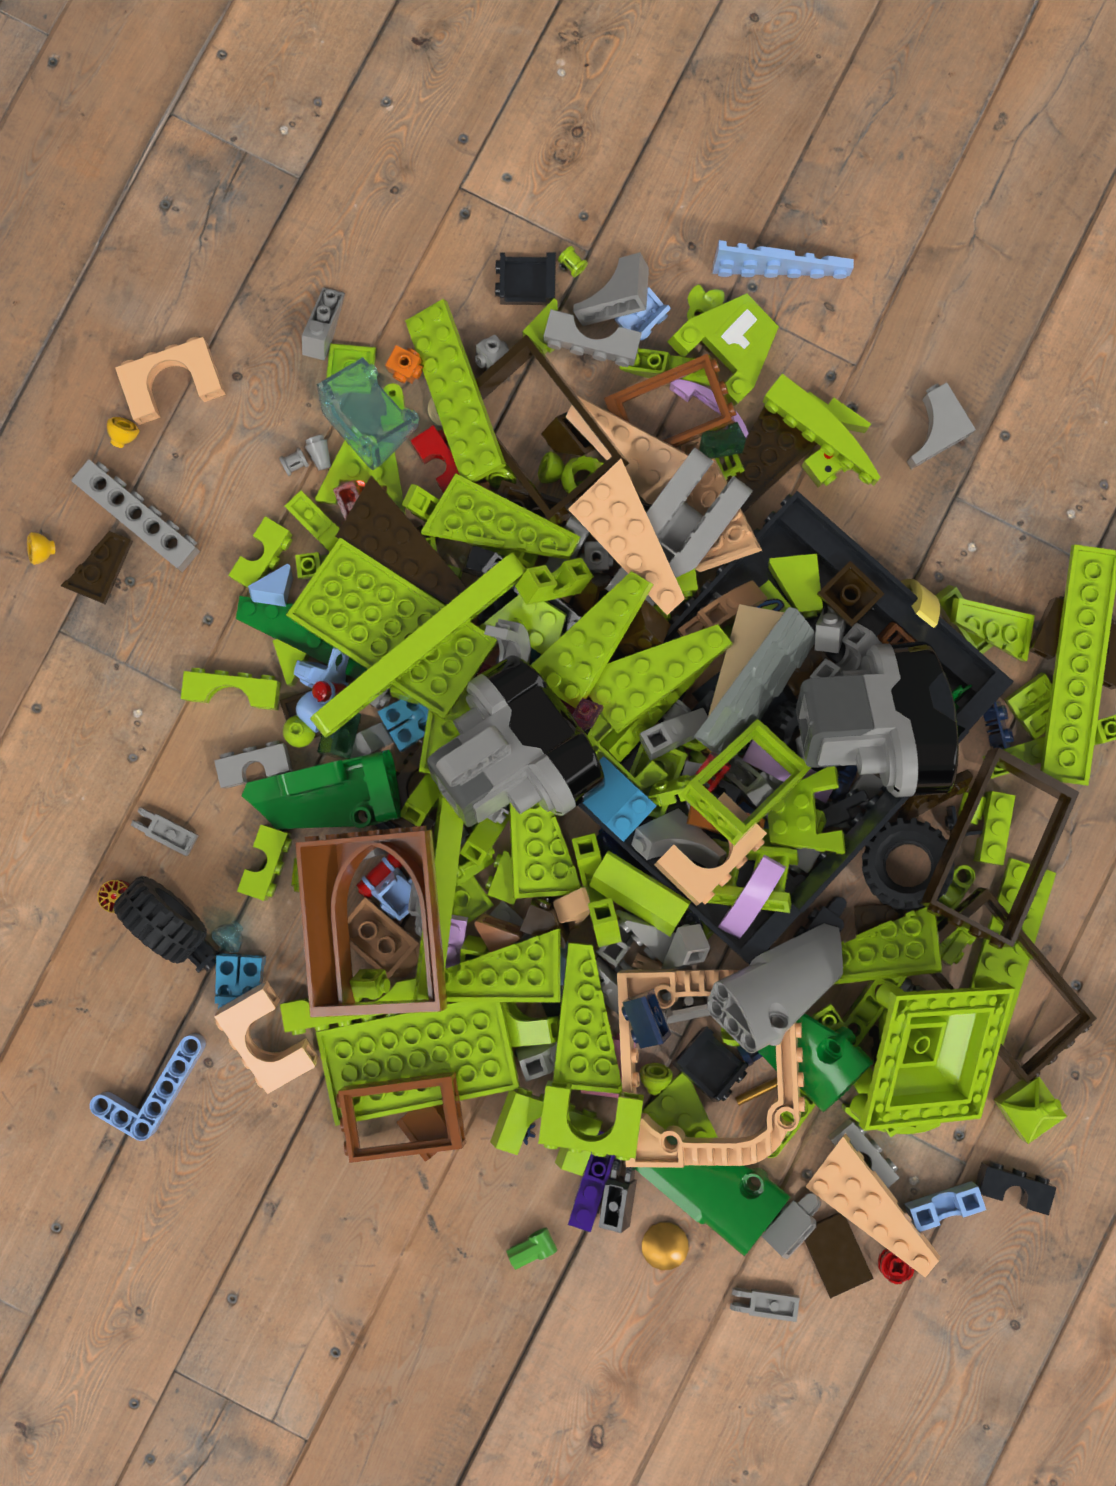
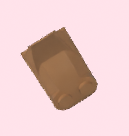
(382, 940)

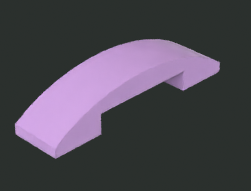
(687, 389)
(762, 760)
(752, 897)

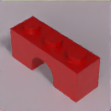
(431, 446)

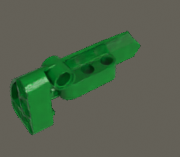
(330, 794)
(829, 1061)
(722, 1198)

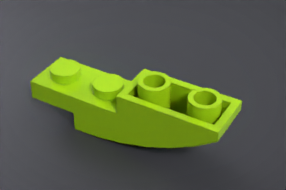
(654, 362)

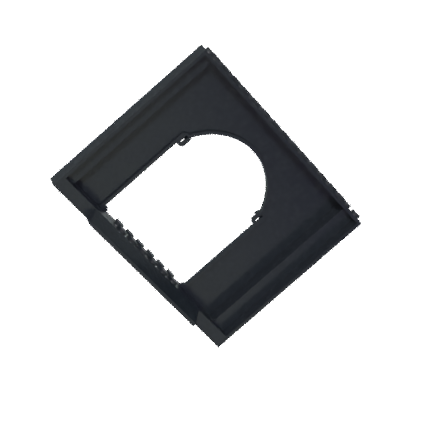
(805, 530)

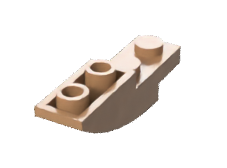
(724, 609)

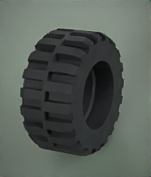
(160, 919)

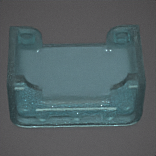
(365, 413)

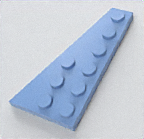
(776, 262)

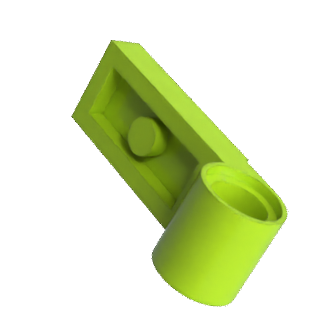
(313, 520)

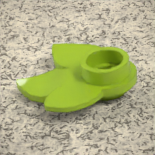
(703, 301)

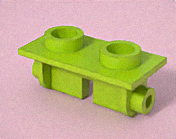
(664, 791)
(468, 869)

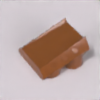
(424, 1125)

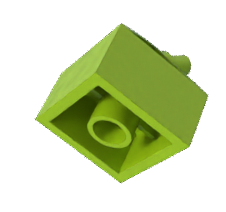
(1030, 1109)

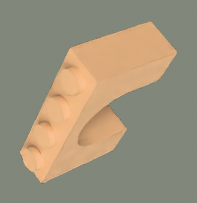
(138, 376)
(698, 881)
(269, 1068)

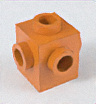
(404, 365)

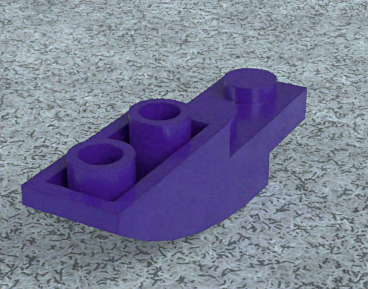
(590, 1191)

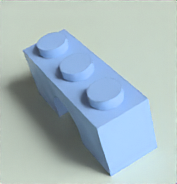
(958, 1200)

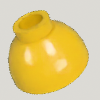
(121, 431)
(39, 548)

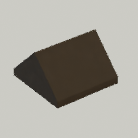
(850, 593)

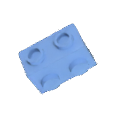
(645, 320)

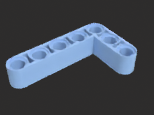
(158, 1094)

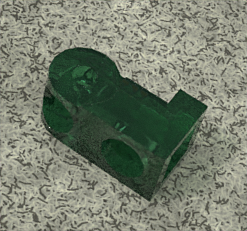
(723, 443)

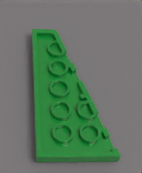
(275, 623)

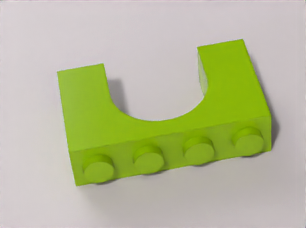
(483, 834)
(601, 907)
(528, 1030)
(522, 1110)
(558, 1130)

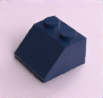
(646, 1019)

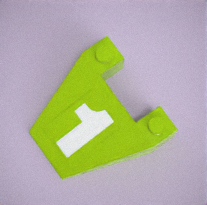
(737, 335)

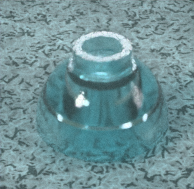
(229, 936)

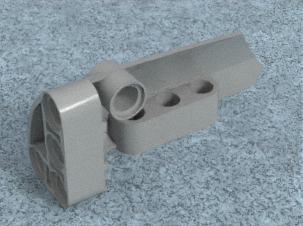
(777, 988)

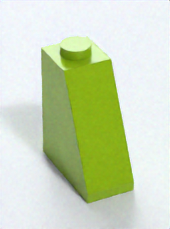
(799, 582)

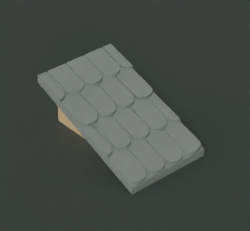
(754, 671)

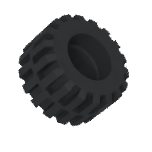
(784, 723)

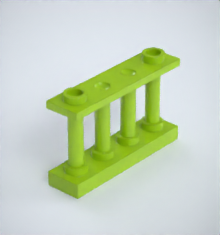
(778, 899)

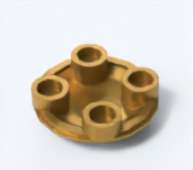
(665, 1246)

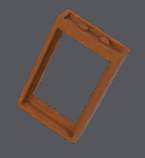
(615, 401)
(452, 1111)

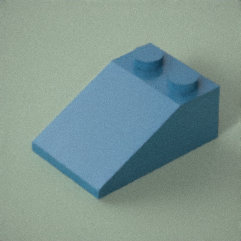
(619, 803)

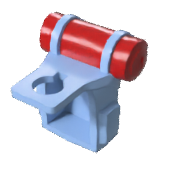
(323, 679)
(389, 886)

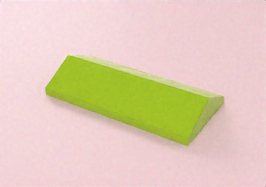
(639, 893)

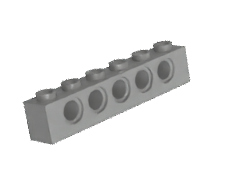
(88, 479)

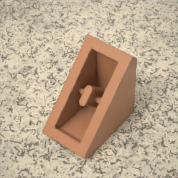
(497, 932)

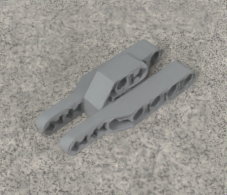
(676, 520)

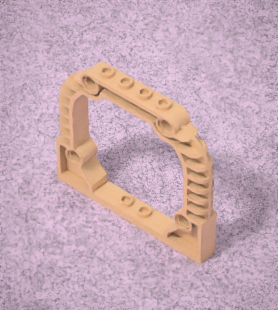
(652, 1145)

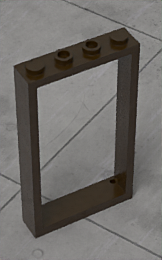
(497, 375)
(1066, 800)
(1063, 1039)

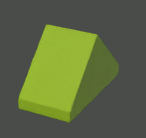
(288, 658)

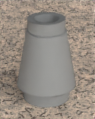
(318, 451)

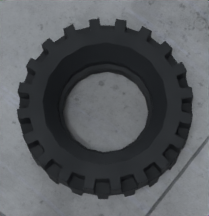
(883, 843)

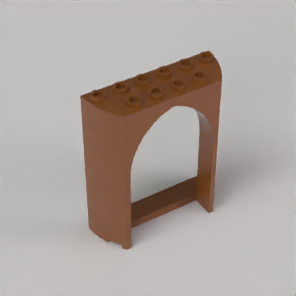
(324, 885)

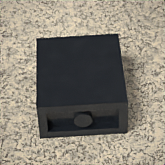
(526, 279)
(710, 1065)

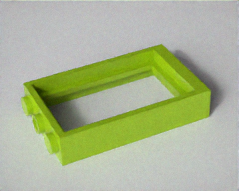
(719, 814)

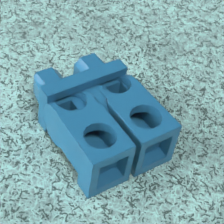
(399, 713)
(237, 975)

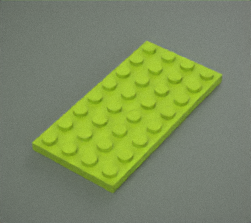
(372, 610)
(460, 1039)

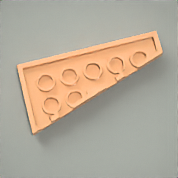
(649, 458)
(622, 527)
(737, 538)
(865, 1200)

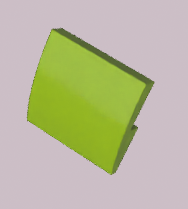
(1031, 704)

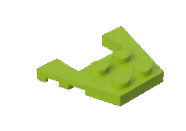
(350, 467)
(541, 620)
(652, 772)
(794, 817)

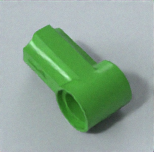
(537, 1246)

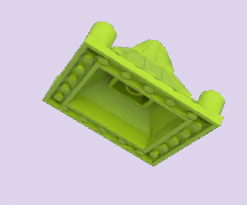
(934, 1055)

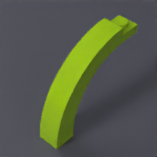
(422, 505)

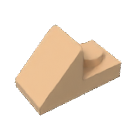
(573, 908)

